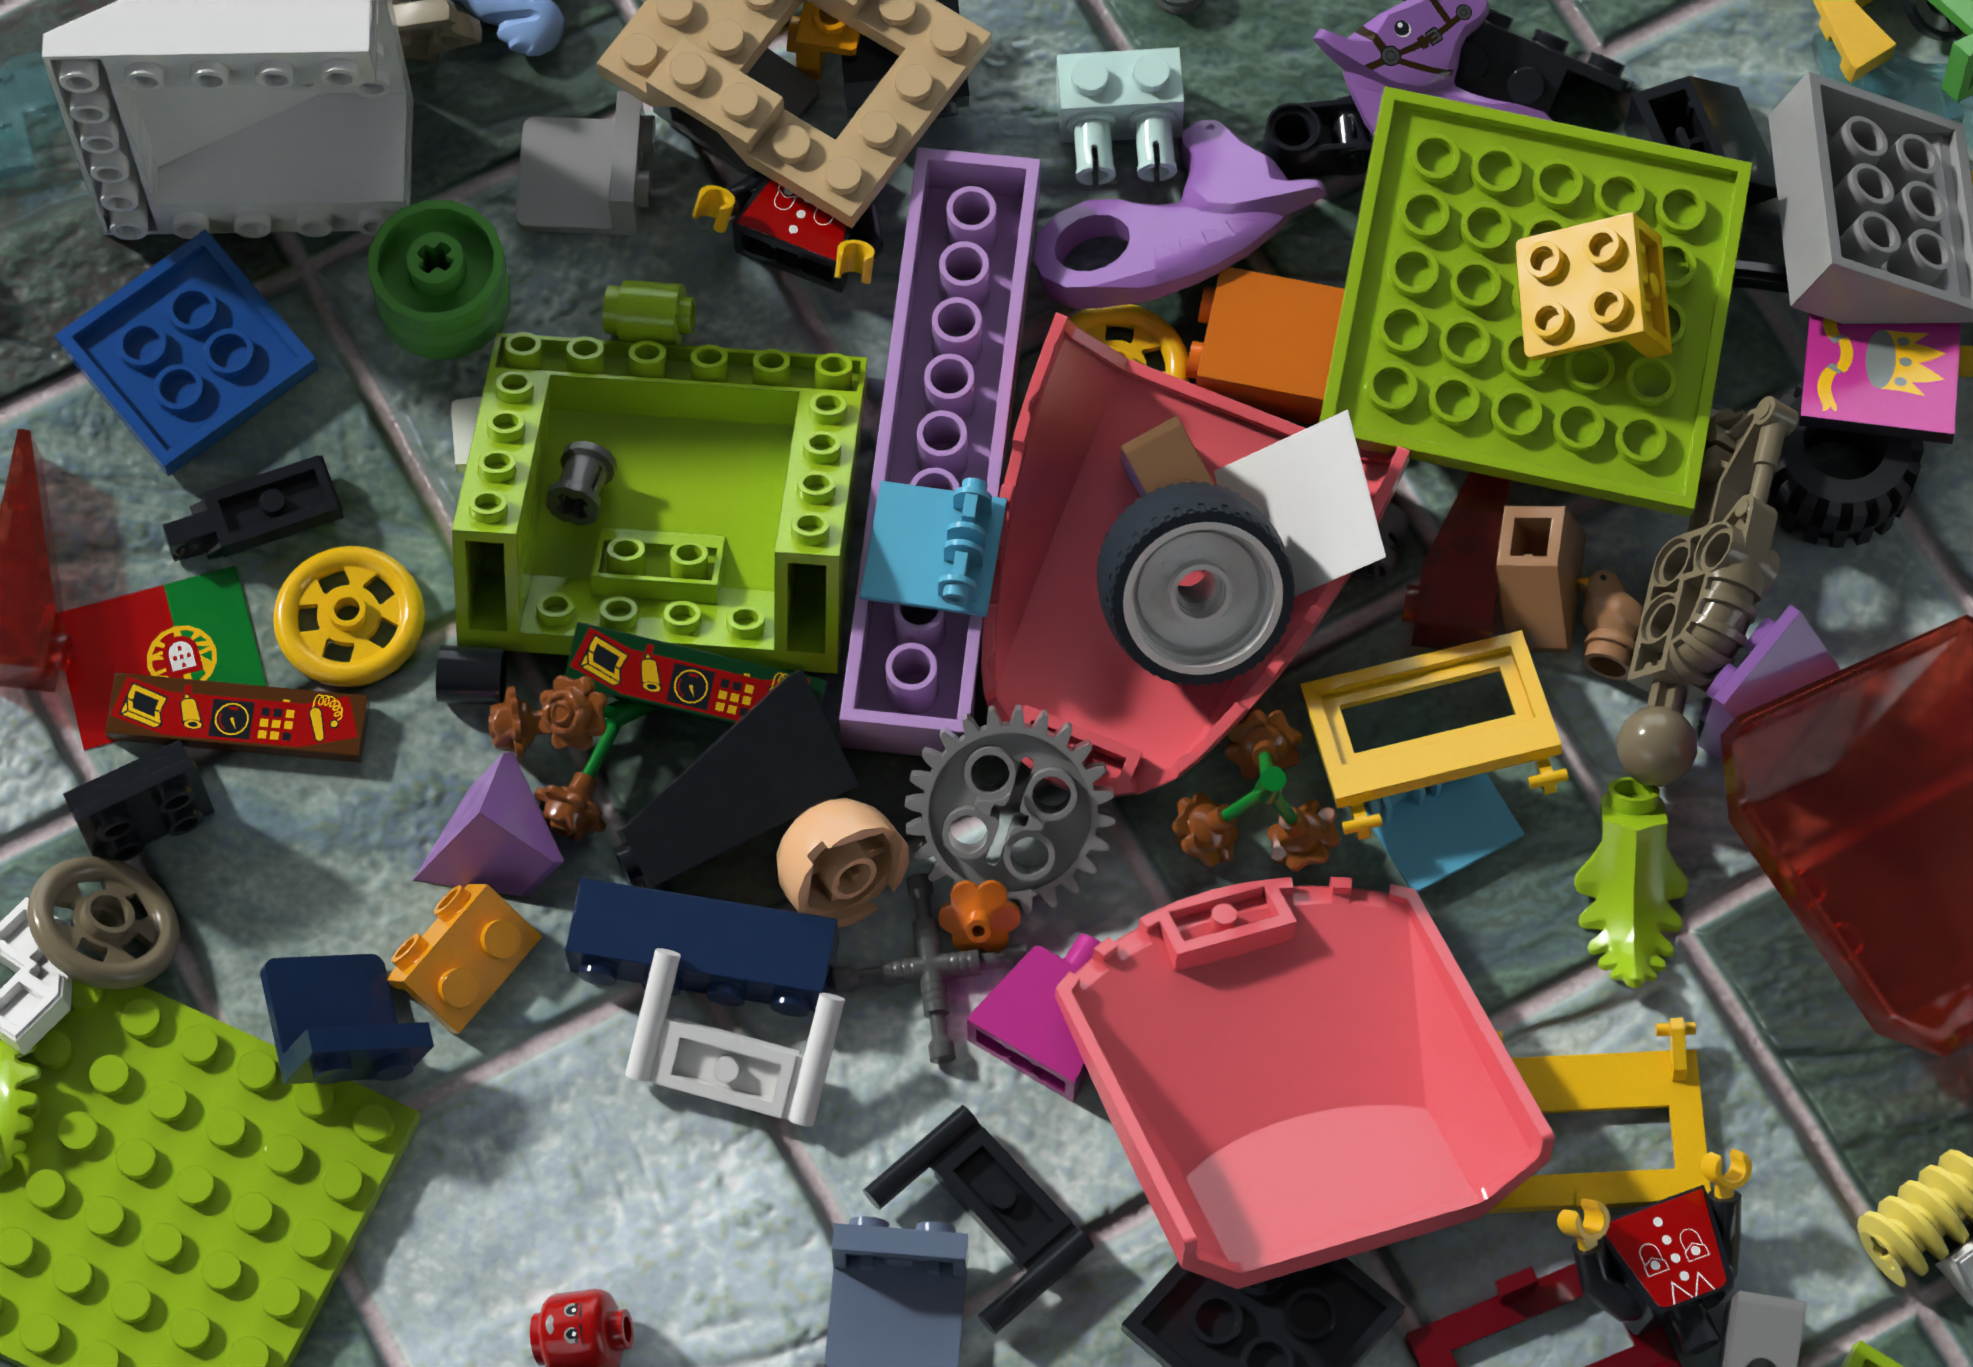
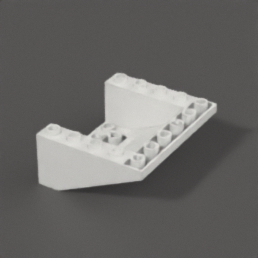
(237, 115)

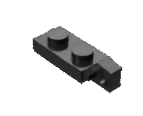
(256, 511)

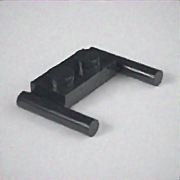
(999, 1200)

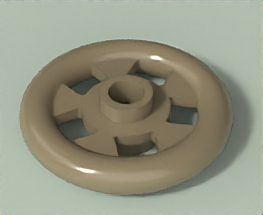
(107, 907)

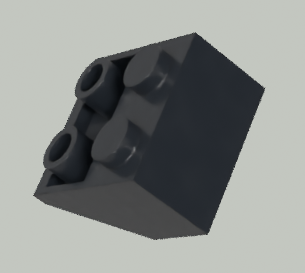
(1704, 119)

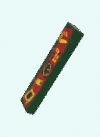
(672, 675)

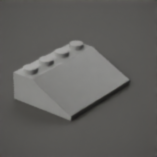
(1872, 207)

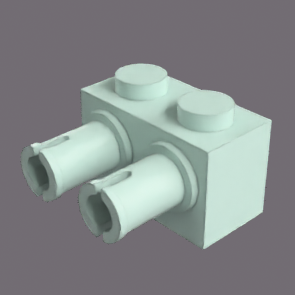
(1121, 99)

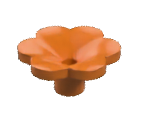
(981, 906)

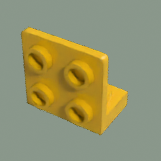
(1594, 288)

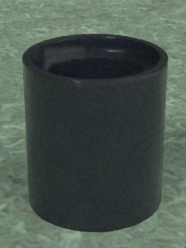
(471, 674)

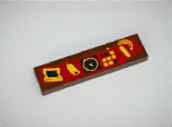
(238, 717)

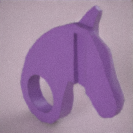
(1225, 213)

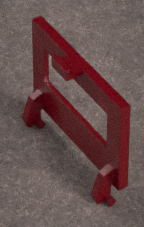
(1518, 1300)

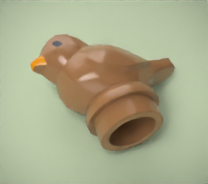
(1612, 625)

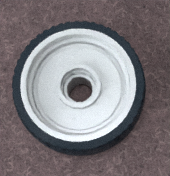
(1204, 628)

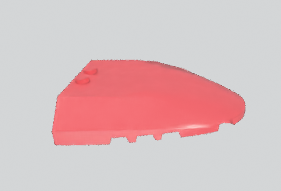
(1063, 492)

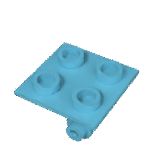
(934, 547)
(1443, 828)

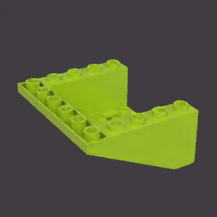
(720, 511)

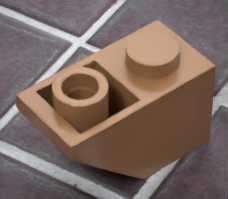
(1538, 574)

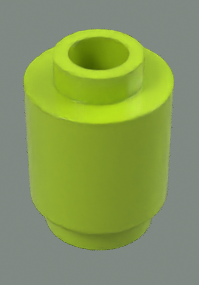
(649, 312)

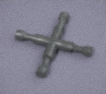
(929, 968)

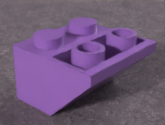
(1779, 660)

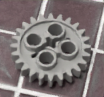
(955, 792)

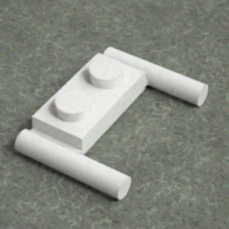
(726, 1063)

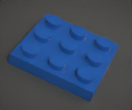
(186, 352)

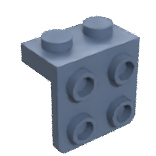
(896, 1295)

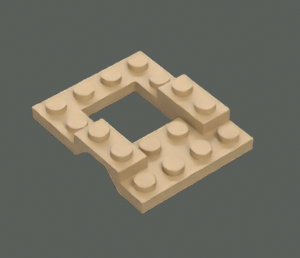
(699, 61)

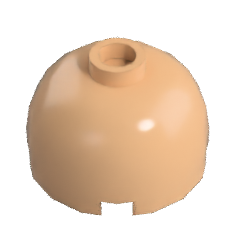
(840, 860)

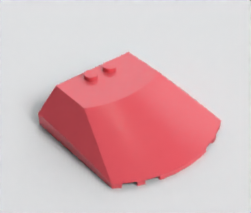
(1300, 1075)

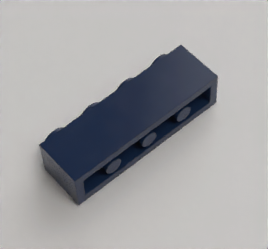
(724, 946)

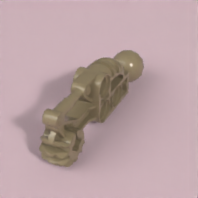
(1705, 589)

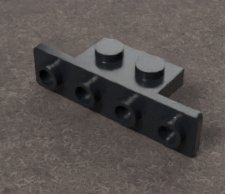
(1527, 69)

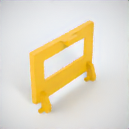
(1440, 756)
(1618, 1083)

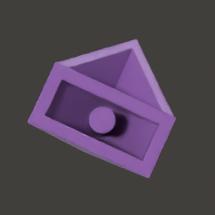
(495, 837)

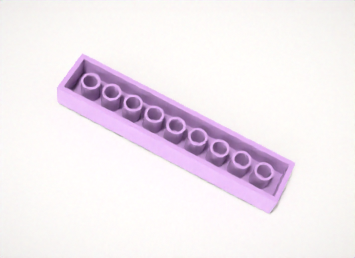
(942, 423)

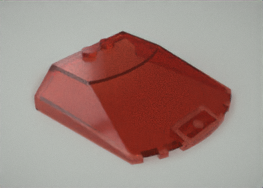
(1866, 827)

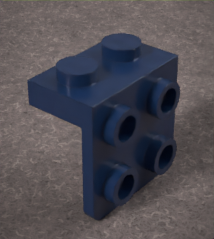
(339, 1020)

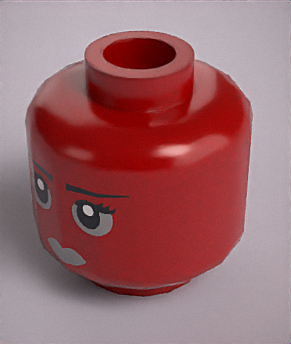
(581, 1330)

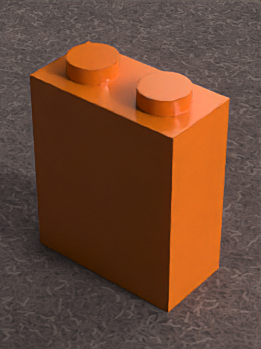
(1267, 342)

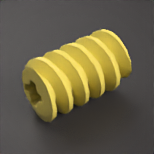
(1921, 1218)

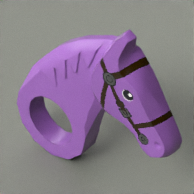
(1411, 50)

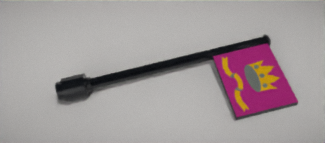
(1872, 376)

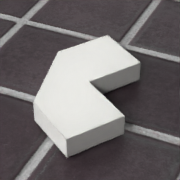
(37, 992)

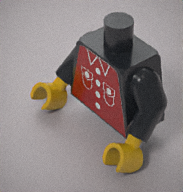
(791, 232)
(1665, 1257)

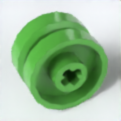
(439, 279)

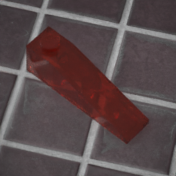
(1460, 571)
(31, 605)

